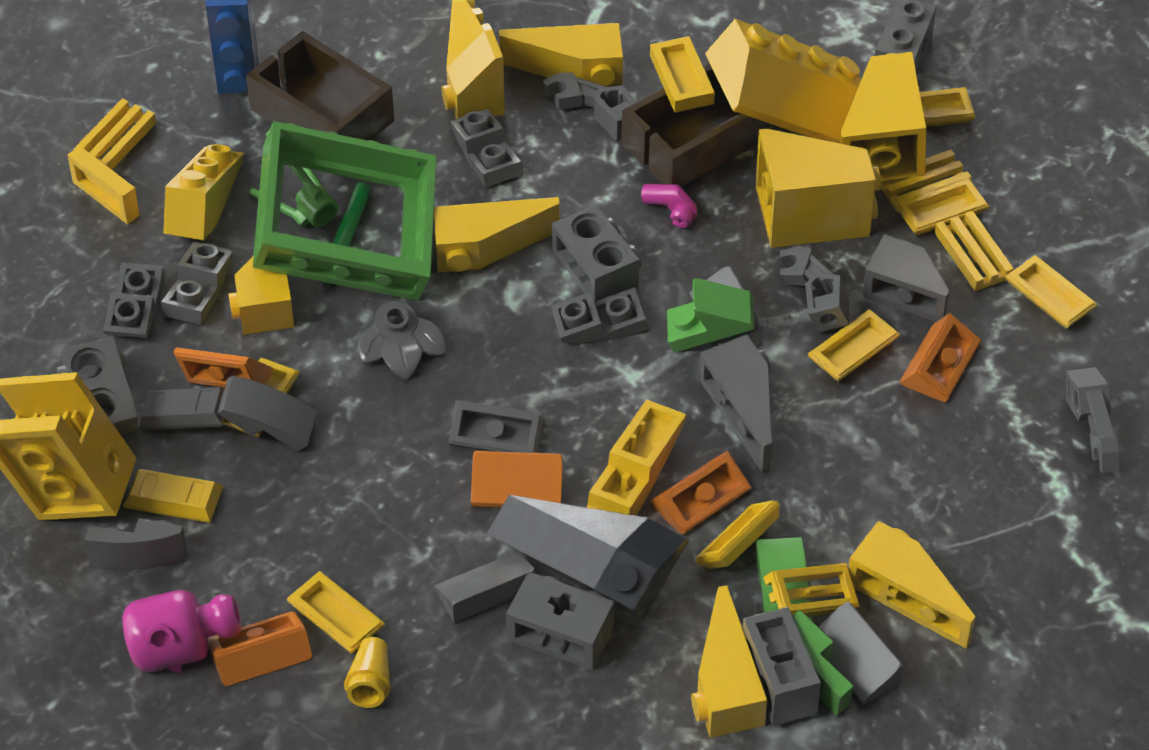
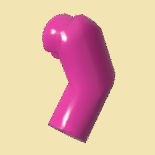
(675, 198)

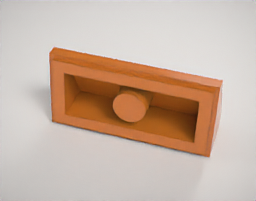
(941, 359)
(216, 368)
(516, 474)
(701, 493)
(260, 648)

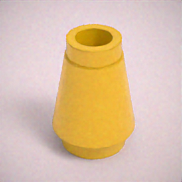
(369, 674)

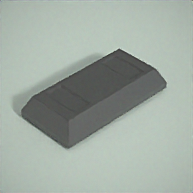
(182, 409)

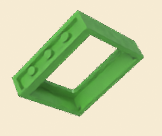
(335, 263)

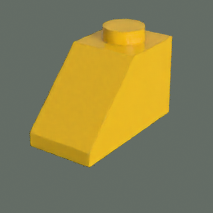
(261, 300)

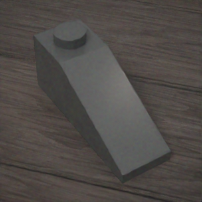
(739, 385)

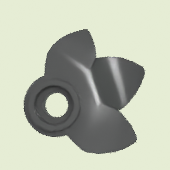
(400, 343)

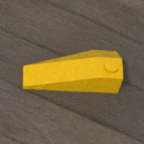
(473, 64)

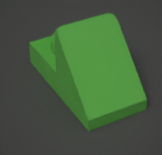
(713, 315)

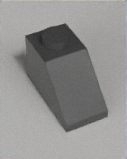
(905, 279)

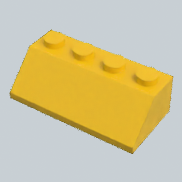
(784, 80)

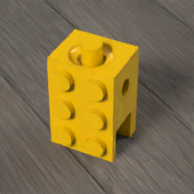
(62, 448)

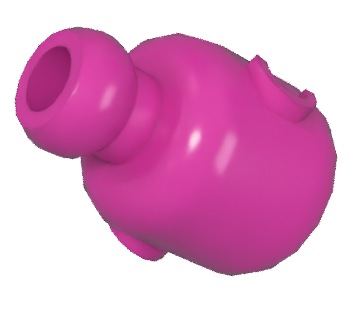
(175, 628)

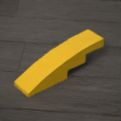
(637, 459)

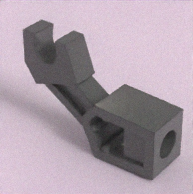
(607, 101)
(824, 291)
(1090, 400)

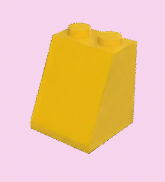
(889, 116)
(814, 189)

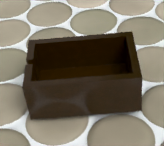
(320, 91)
(688, 141)

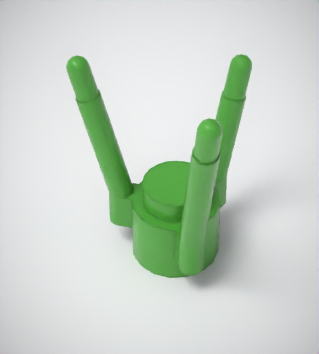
(312, 200)

